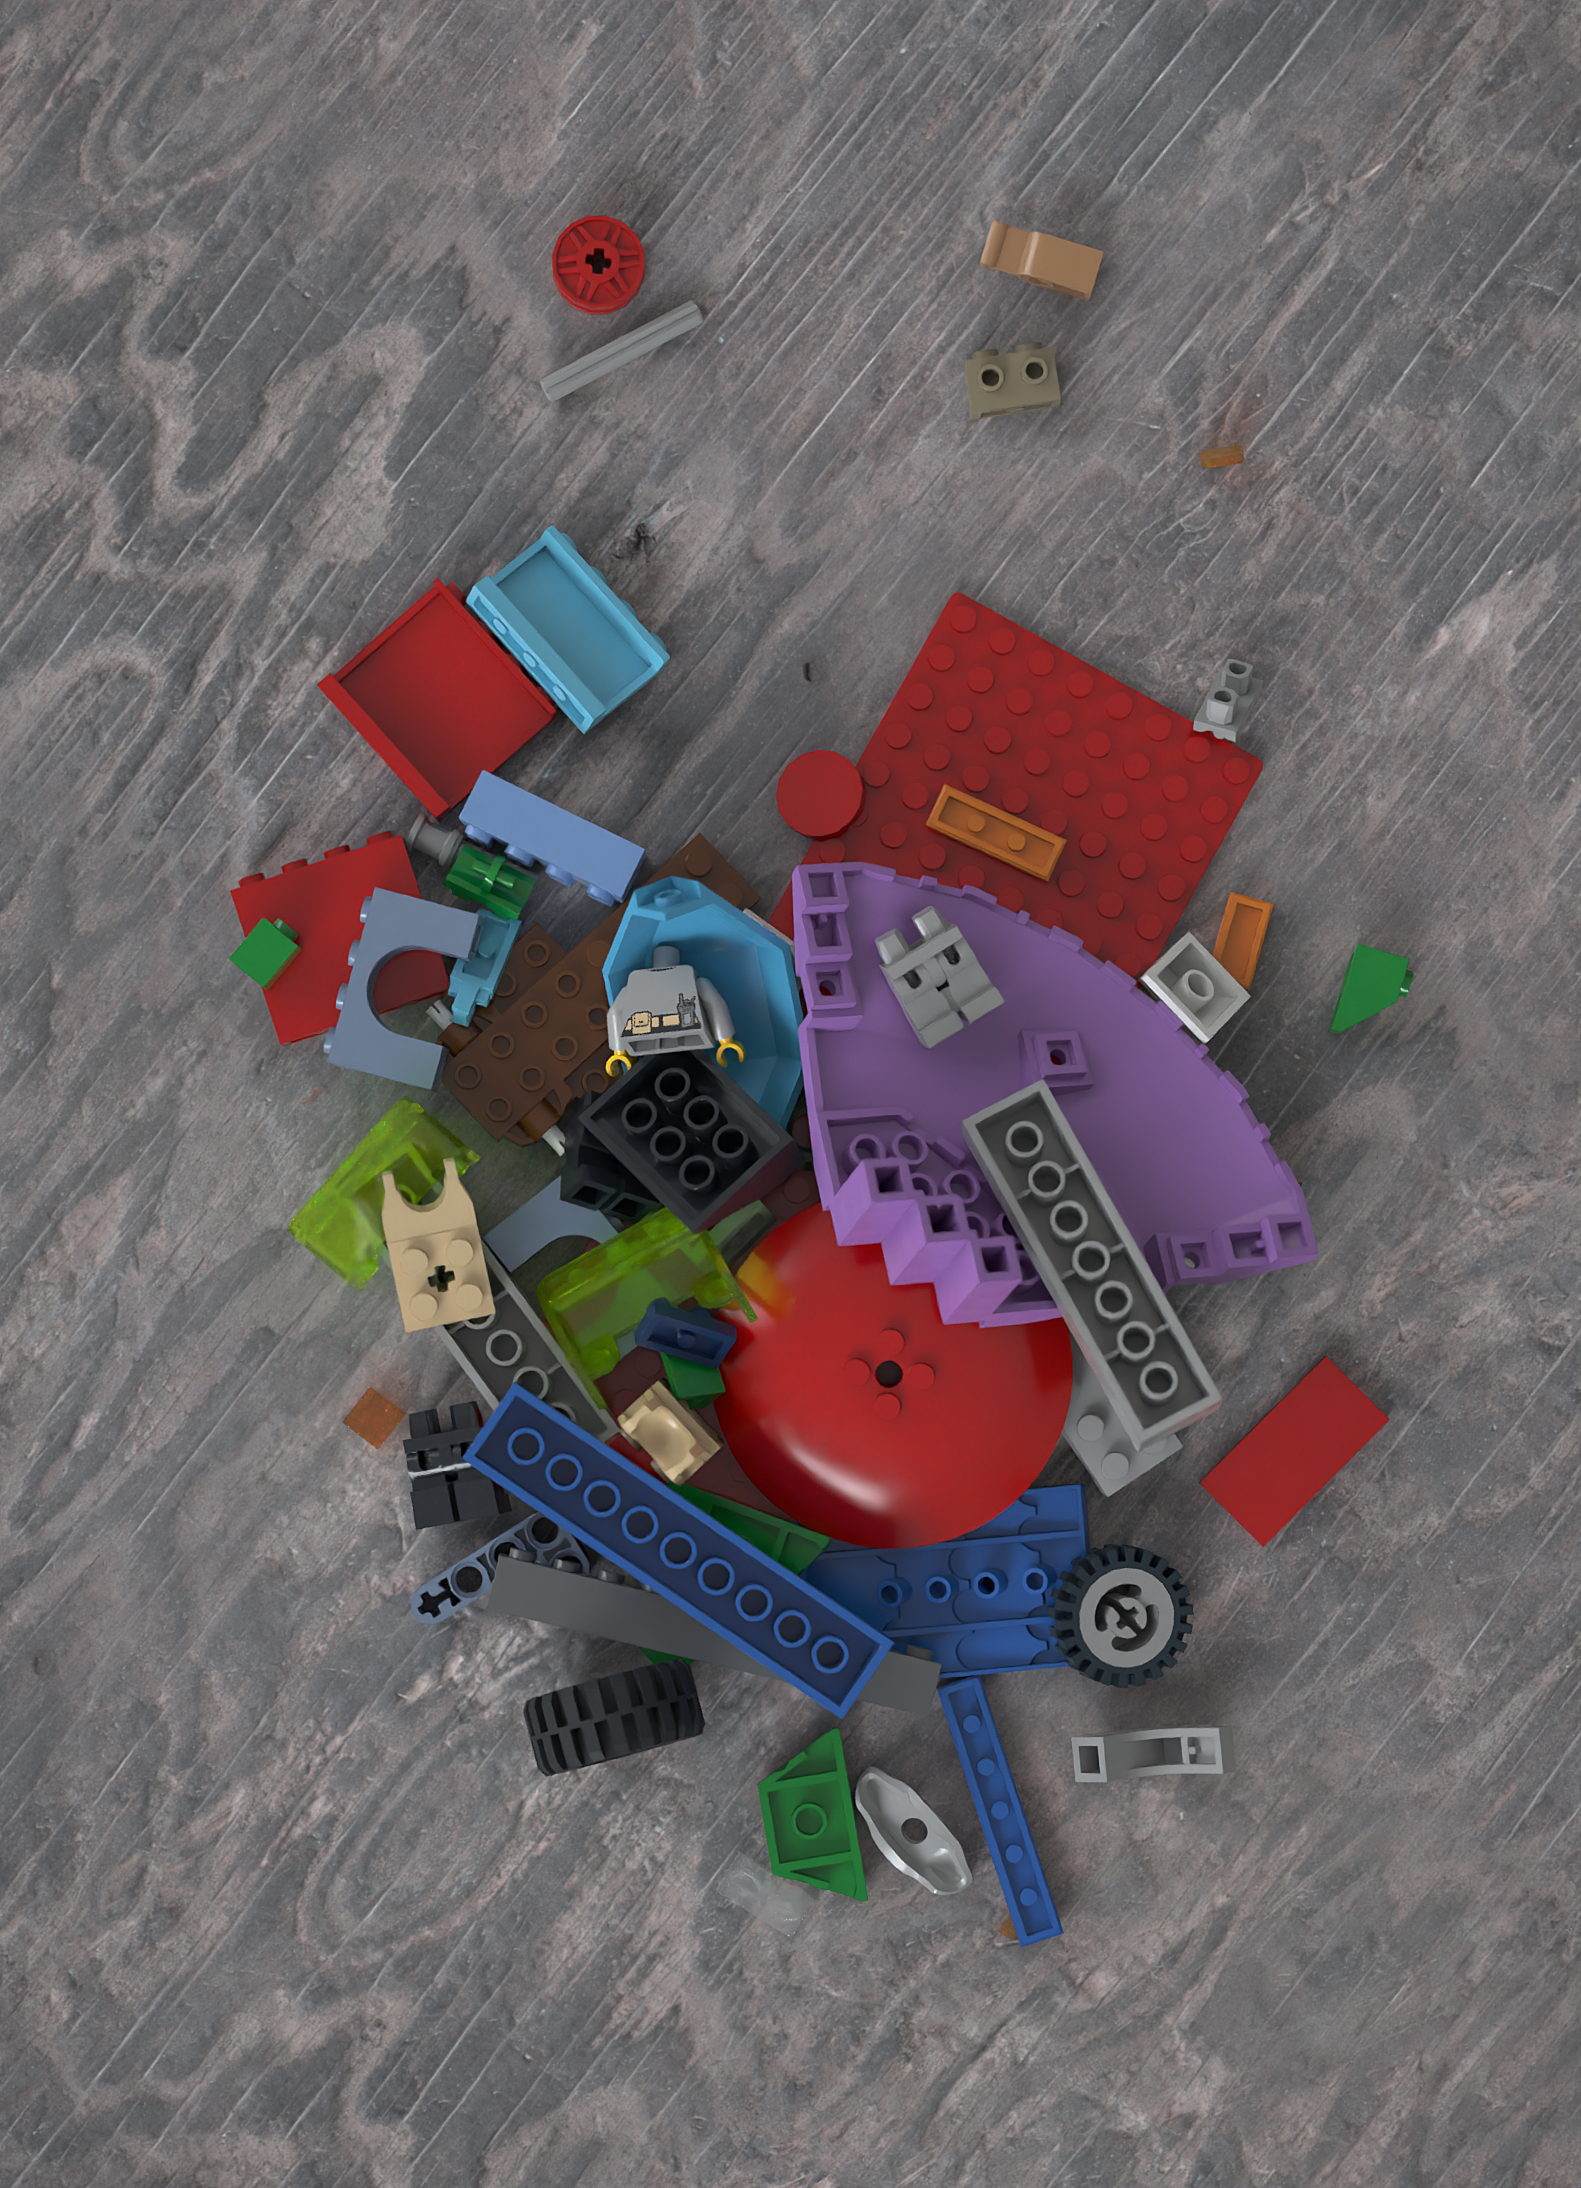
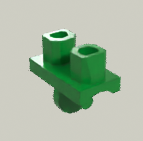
(490, 883)

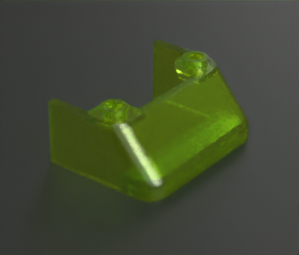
(344, 1215)
(612, 1285)

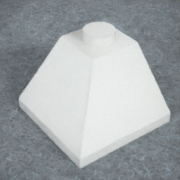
(1195, 987)

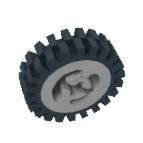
(1152, 1588)

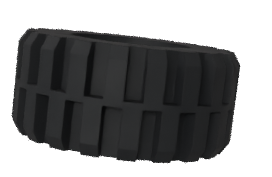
(614, 1717)

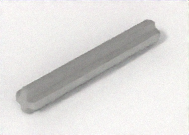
(621, 351)

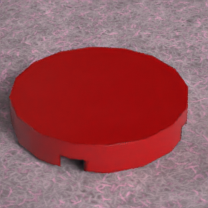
(820, 794)

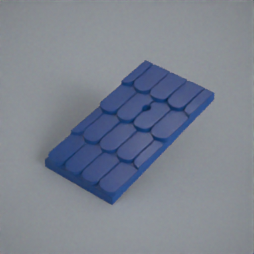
(941, 1591)

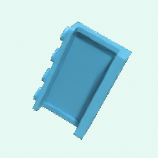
(569, 629)

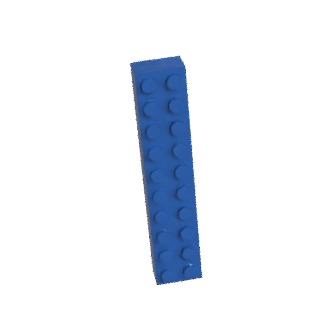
(678, 1550)

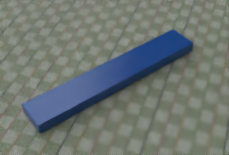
(1000, 1810)

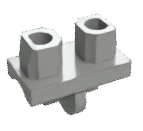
(1229, 701)

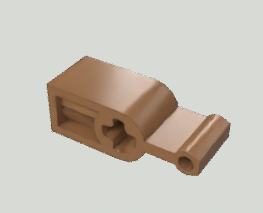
(1042, 260)

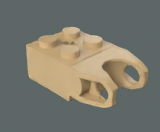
(430, 1237)
(669, 1433)

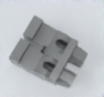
(963, 980)

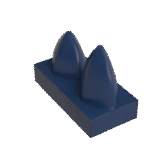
(685, 1334)

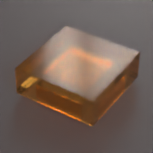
(374, 1418)

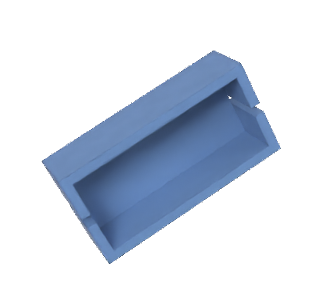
(552, 837)

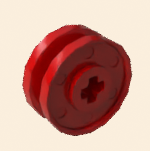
(621, 252)

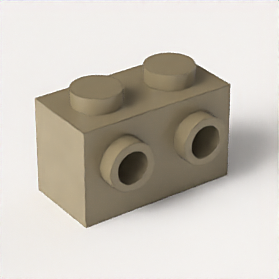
(1011, 381)

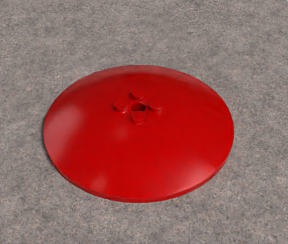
(868, 1456)

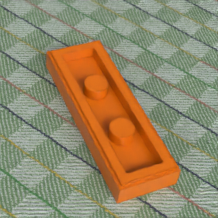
(995, 833)

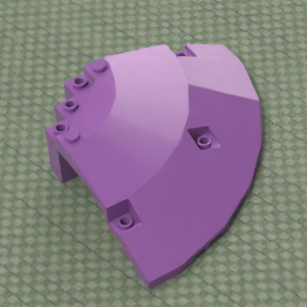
(1141, 1097)

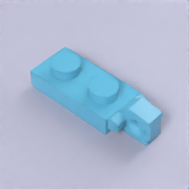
(477, 981)

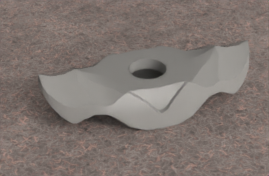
(933, 1861)

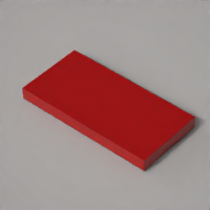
(1293, 1451)

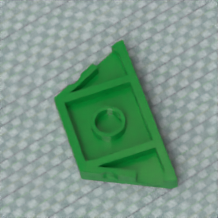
(782, 1540)
(813, 1820)

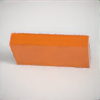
(1242, 936)

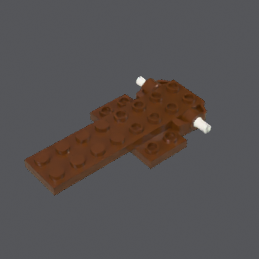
(548, 1020)

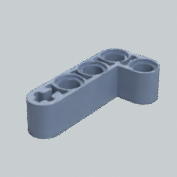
(486, 1562)

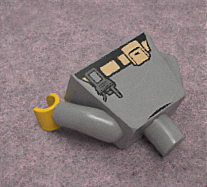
(668, 1012)

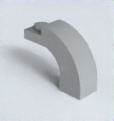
(1152, 1752)

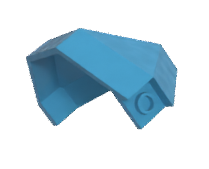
(744, 965)

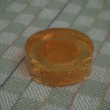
(1221, 457)

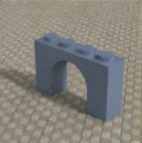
(392, 927)
(545, 1221)

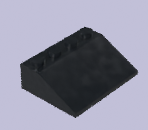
(692, 1137)

